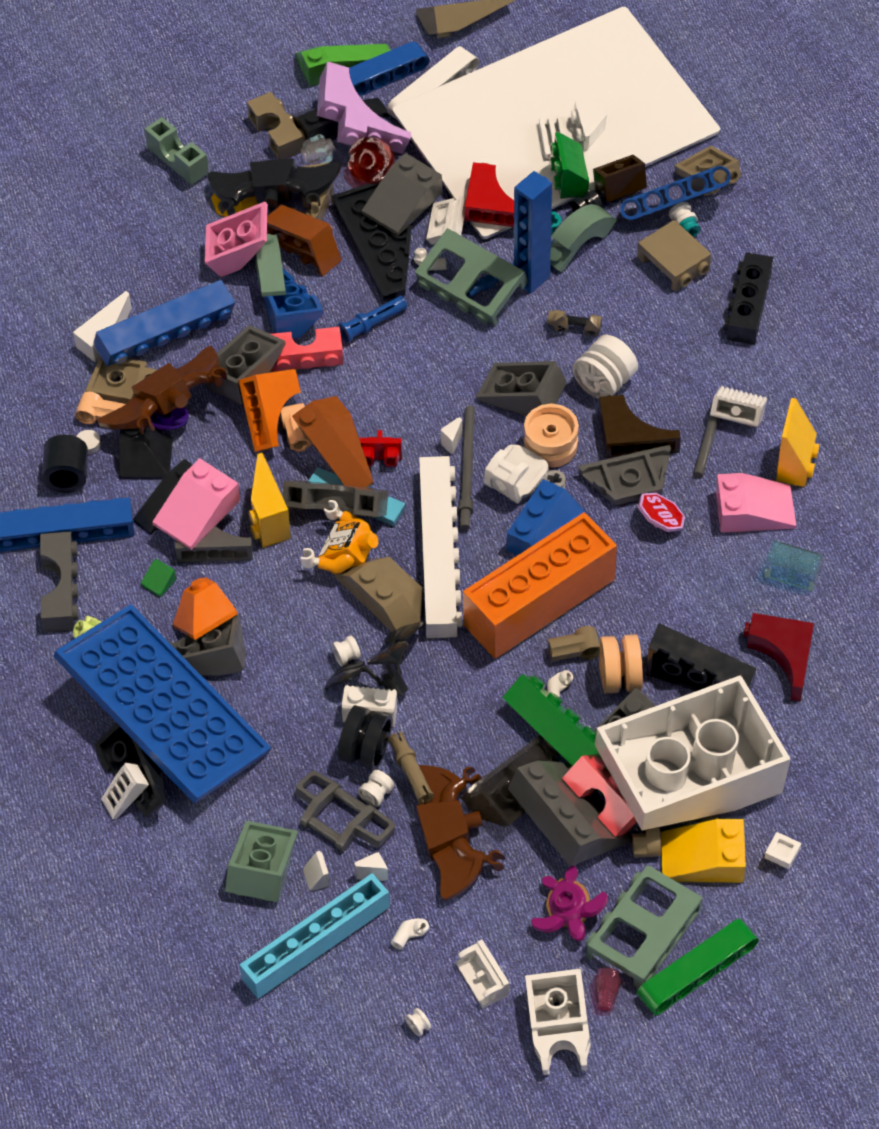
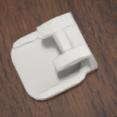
(515, 472)

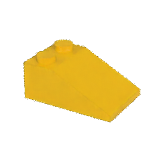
(797, 447)
(269, 509)
(705, 852)

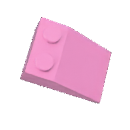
(235, 239)
(753, 503)
(197, 504)

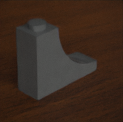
(216, 547)

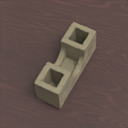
(269, 112)

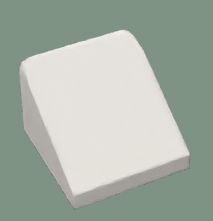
(451, 435)
(371, 864)
(316, 872)

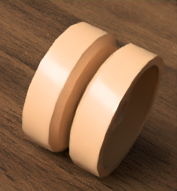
(552, 434)
(617, 664)

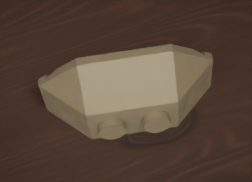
(385, 591)

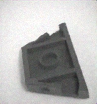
(628, 476)

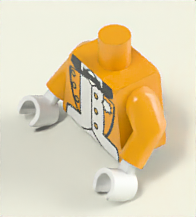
(346, 544)

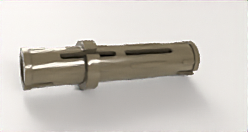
(407, 760)

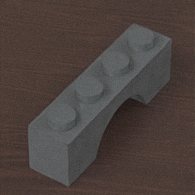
(349, 498)
(58, 606)

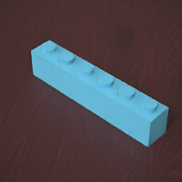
(314, 935)

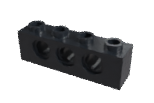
(749, 298)

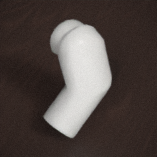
(420, 255)
(559, 682)
(407, 930)

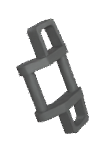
(354, 827)

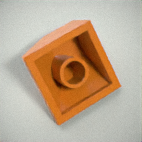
(202, 608)

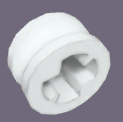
(418, 1022)

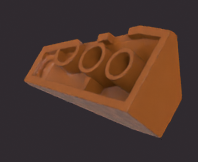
(334, 436)

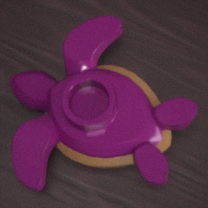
(568, 905)

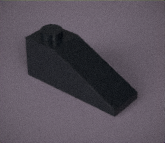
(154, 503)

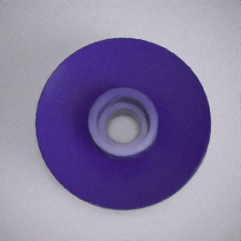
(172, 420)

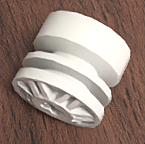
(605, 366)

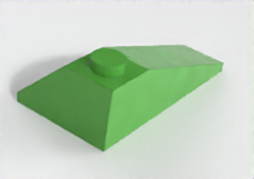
(314, 59)

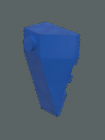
(293, 311)

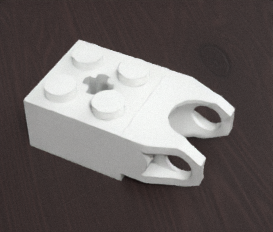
(558, 1026)

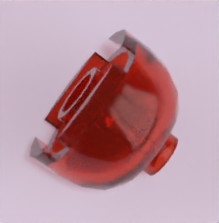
(370, 159)

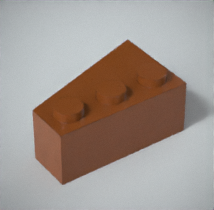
(306, 237)

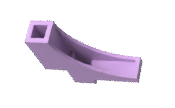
(356, 120)

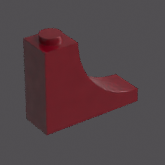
(785, 642)

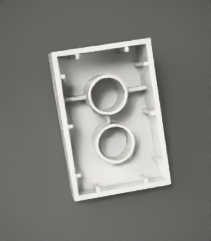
(694, 756)

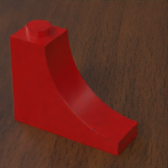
(486, 199)

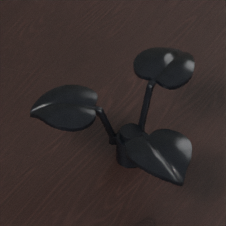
(393, 654)

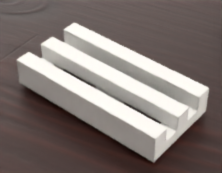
(551, 123)

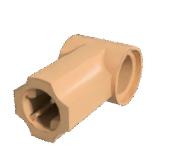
(93, 407)
(295, 436)

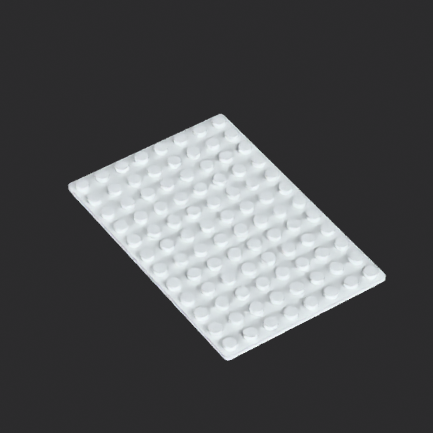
(497, 109)

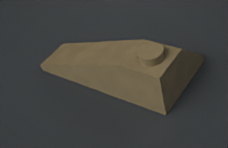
(453, 17)

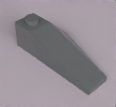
(217, 651)

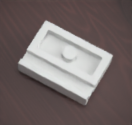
(446, 215)

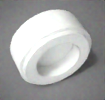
(91, 439)

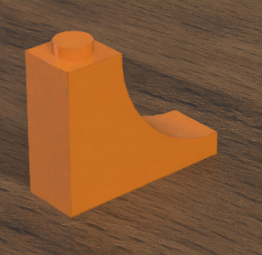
(263, 402)

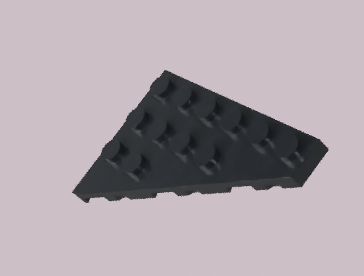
(380, 250)

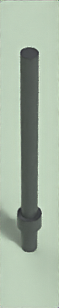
(465, 505)

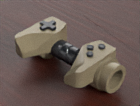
(560, 322)

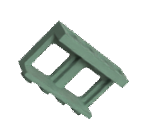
(476, 262)
(660, 932)

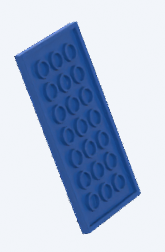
(162, 703)

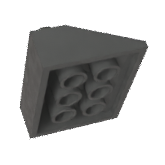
(560, 814)

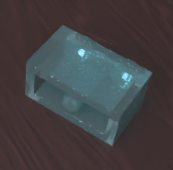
(793, 565)

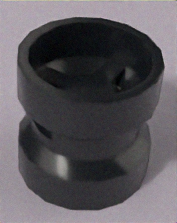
(589, 198)

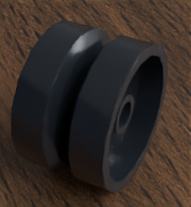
(364, 737)

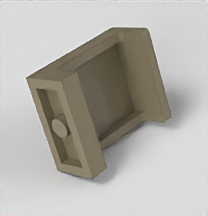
(675, 254)

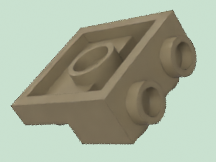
(705, 160)

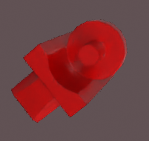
(382, 448)

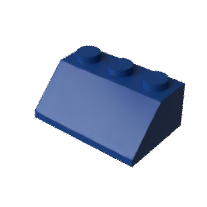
(542, 515)

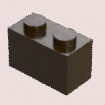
(620, 178)

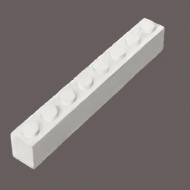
(438, 547)

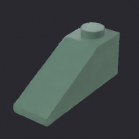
(269, 268)

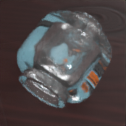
(317, 150)

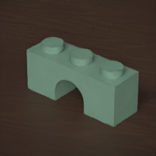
(187, 161)

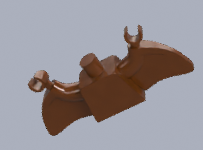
(165, 391)
(447, 831)

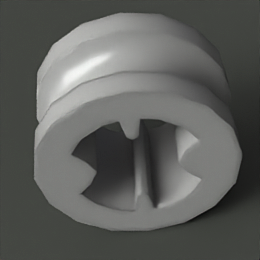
(553, 475)

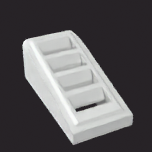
(138, 783)

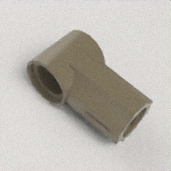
(581, 644)

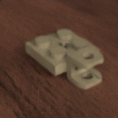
(131, 373)

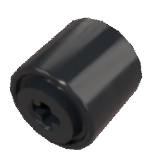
(64, 463)

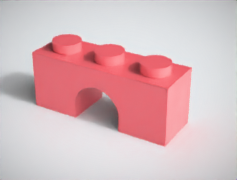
(324, 351)
(590, 774)

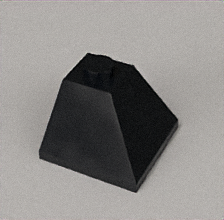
(144, 455)

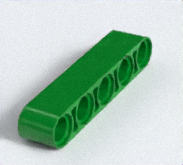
(697, 967)

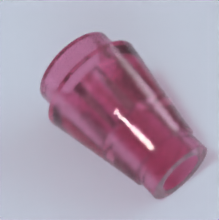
(607, 987)

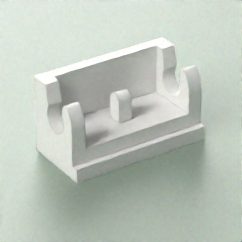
(482, 974)

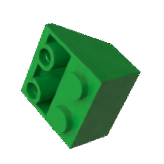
(569, 167)

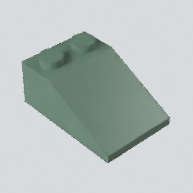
(261, 861)

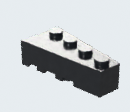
(691, 663)

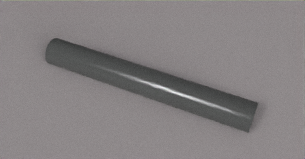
(706, 446)

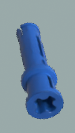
(363, 322)

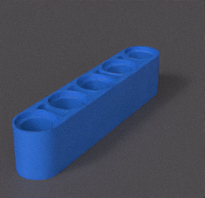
(388, 68)
(663, 193)

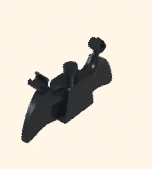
(272, 183)

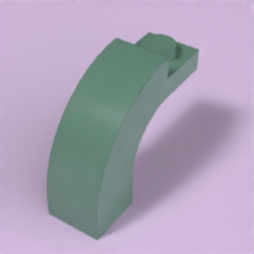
(576, 230)

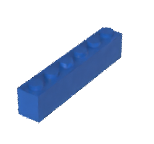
(533, 229)
(164, 323)
(84, 520)

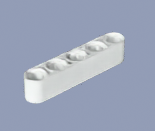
(450, 68)

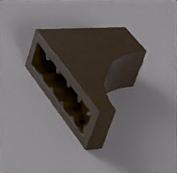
(626, 433)

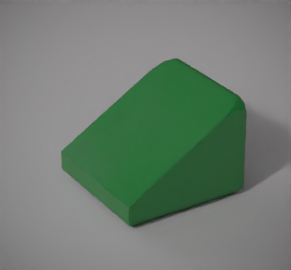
(158, 578)

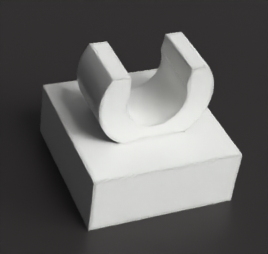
(782, 850)

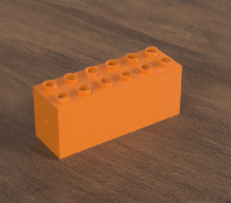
(539, 585)

